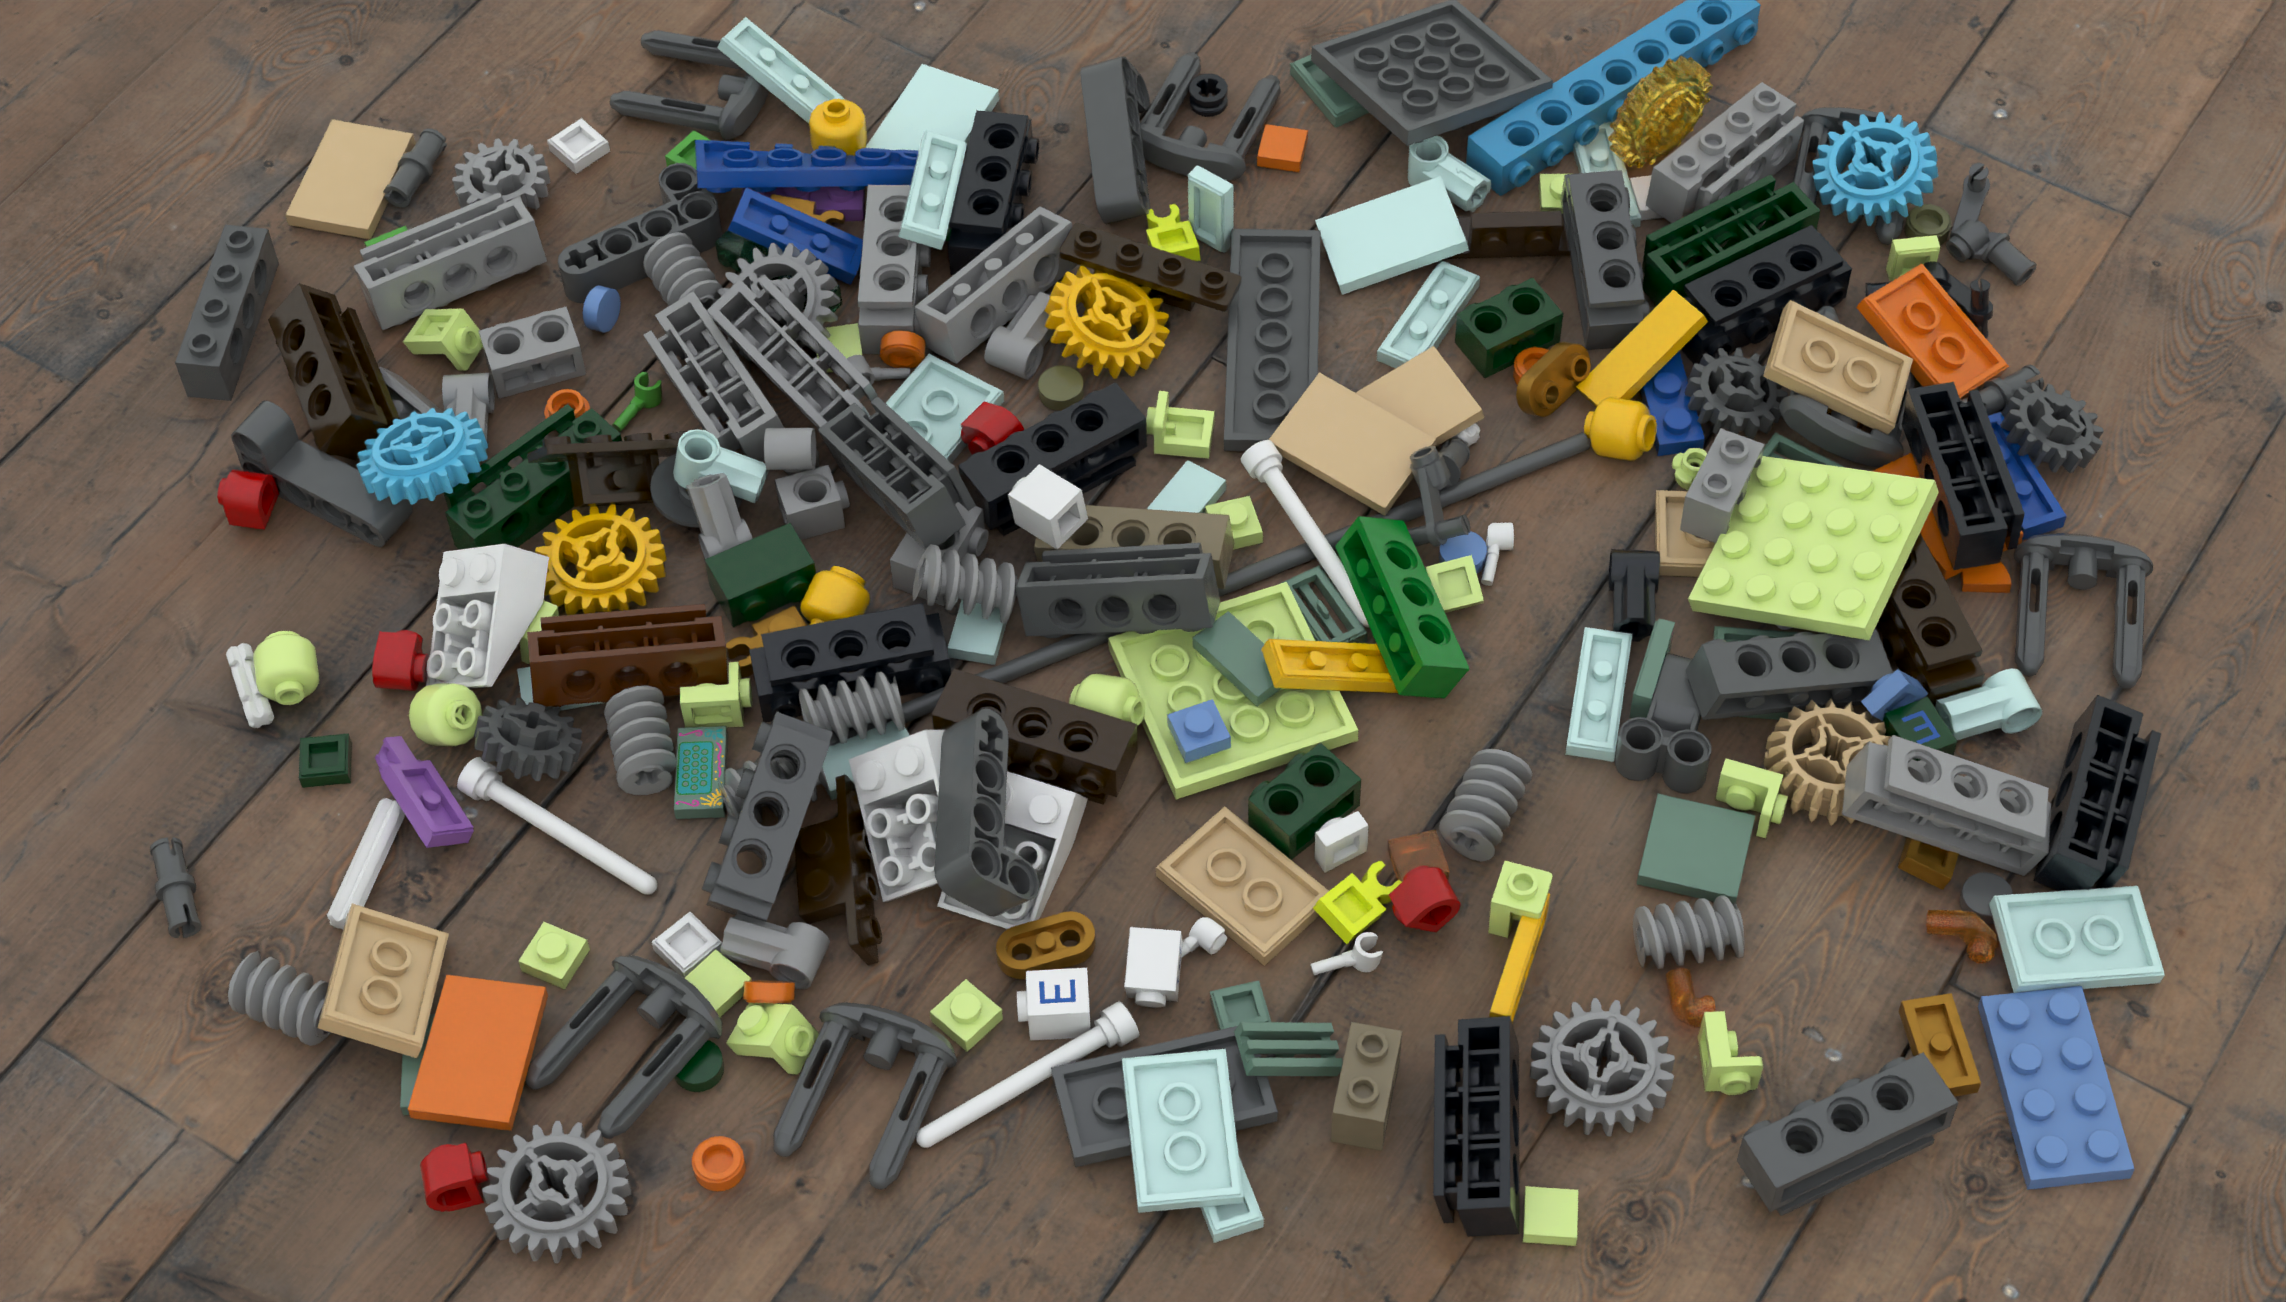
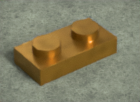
(1936, 1030)

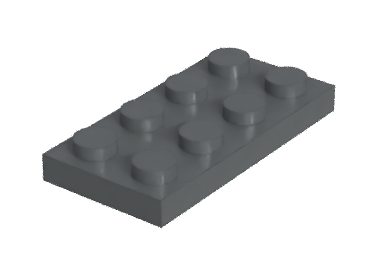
(1095, 1101)

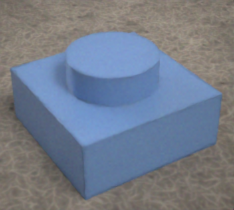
(1893, 692)
(1199, 731)

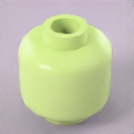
(286, 667)
(1110, 696)
(445, 714)

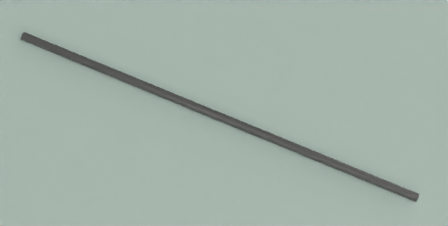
(1261, 570)

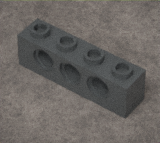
(227, 313)
(1784, 672)

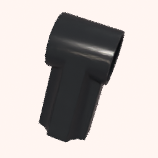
(1634, 585)

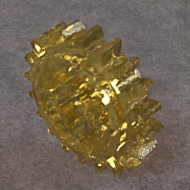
(1660, 111)

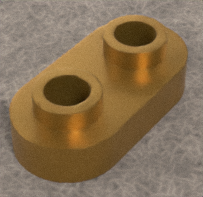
(1553, 379)
(1044, 944)

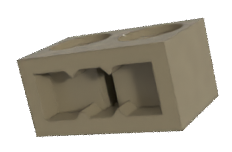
(1366, 1086)

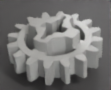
(502, 170)

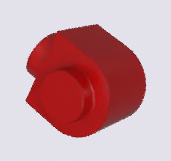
(988, 427)
(248, 498)
(399, 661)
(1424, 899)
(453, 1177)

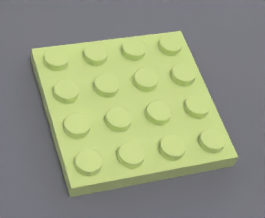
(1814, 547)
(1262, 737)

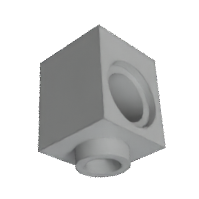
(812, 501)

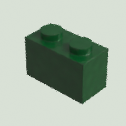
(760, 574)

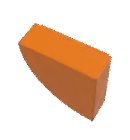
(1986, 578)

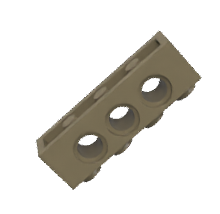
(1144, 527)

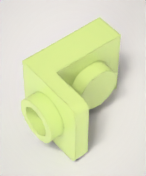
(446, 333)
(717, 704)
(1752, 789)
(1517, 893)
(1720, 1059)

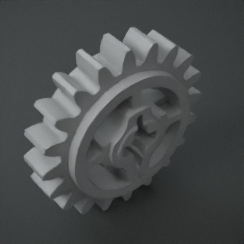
(808, 279)
(1604, 1036)
(545, 1216)

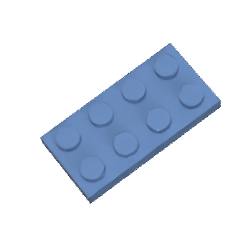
(2055, 1088)

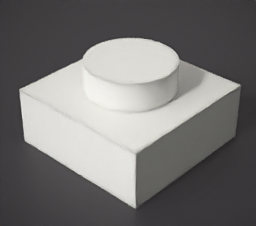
(1340, 841)

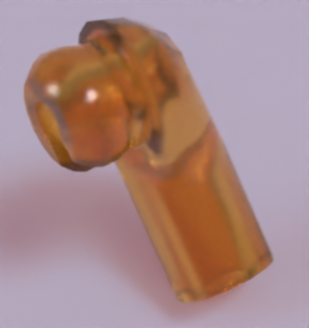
(1970, 928)
(1683, 1000)

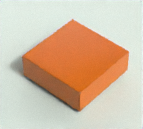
(1282, 148)

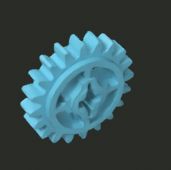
(1878, 156)
(422, 456)

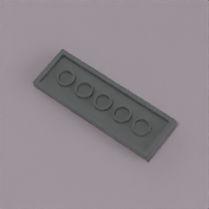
(1270, 330)

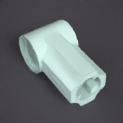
(1463, 184)
(701, 455)
(2000, 703)

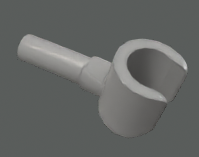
(877, 373)

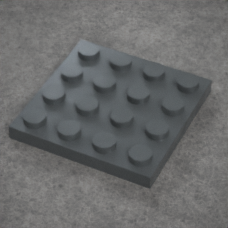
(1430, 71)

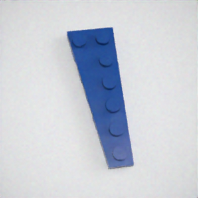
(733, 165)

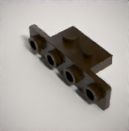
(1514, 234)
(1170, 276)
(608, 470)
(837, 874)

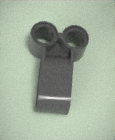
(1667, 734)

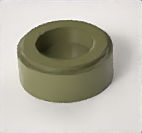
(1928, 221)
(1060, 387)

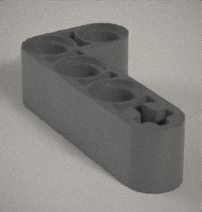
(1112, 103)
(617, 254)
(313, 479)
(972, 819)

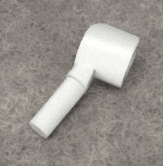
(1499, 537)
(1205, 934)
(1357, 957)

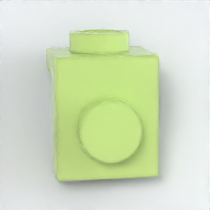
(1180, 429)
(775, 1033)

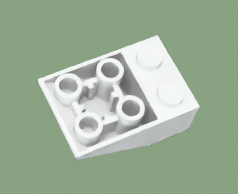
(483, 612)
(900, 809)
(1040, 829)

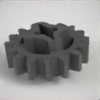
(1737, 393)
(2051, 428)
(528, 739)

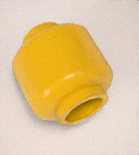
(838, 125)
(1620, 429)
(835, 596)

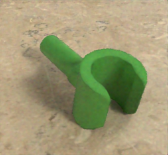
(644, 398)

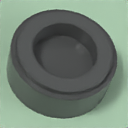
(1979, 891)

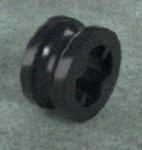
(1210, 105)

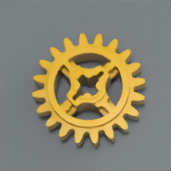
(1109, 314)
(604, 574)

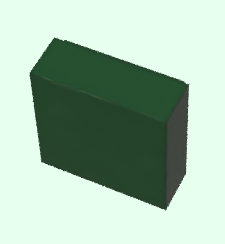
(325, 760)

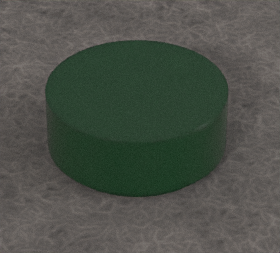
(703, 1069)

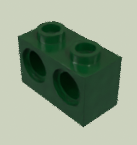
(1506, 324)
(1308, 804)

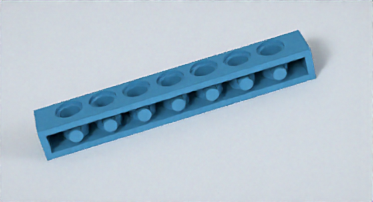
(1571, 111)

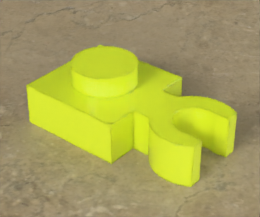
(1172, 234)
(1355, 903)

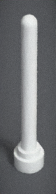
(1264, 463)
(483, 782)
(1113, 1028)

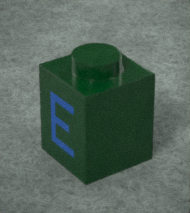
(1920, 724)

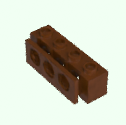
(607, 652)

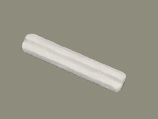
(367, 860)

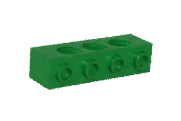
(1401, 607)

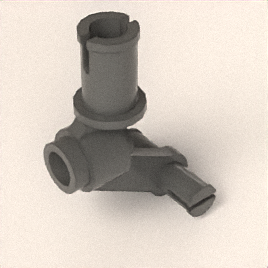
(1972, 238)
(1432, 473)

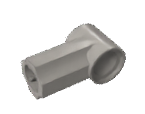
(1022, 343)
(470, 394)
(790, 449)
(717, 514)
(786, 952)

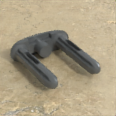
(743, 94)
(1815, 133)
(1189, 150)
(1840, 433)
(2084, 557)
(666, 994)
(888, 1034)

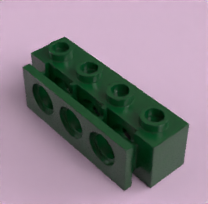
(1728, 218)
(509, 491)

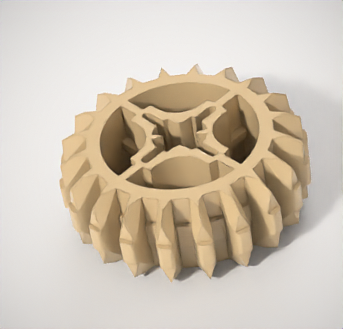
(1818, 775)

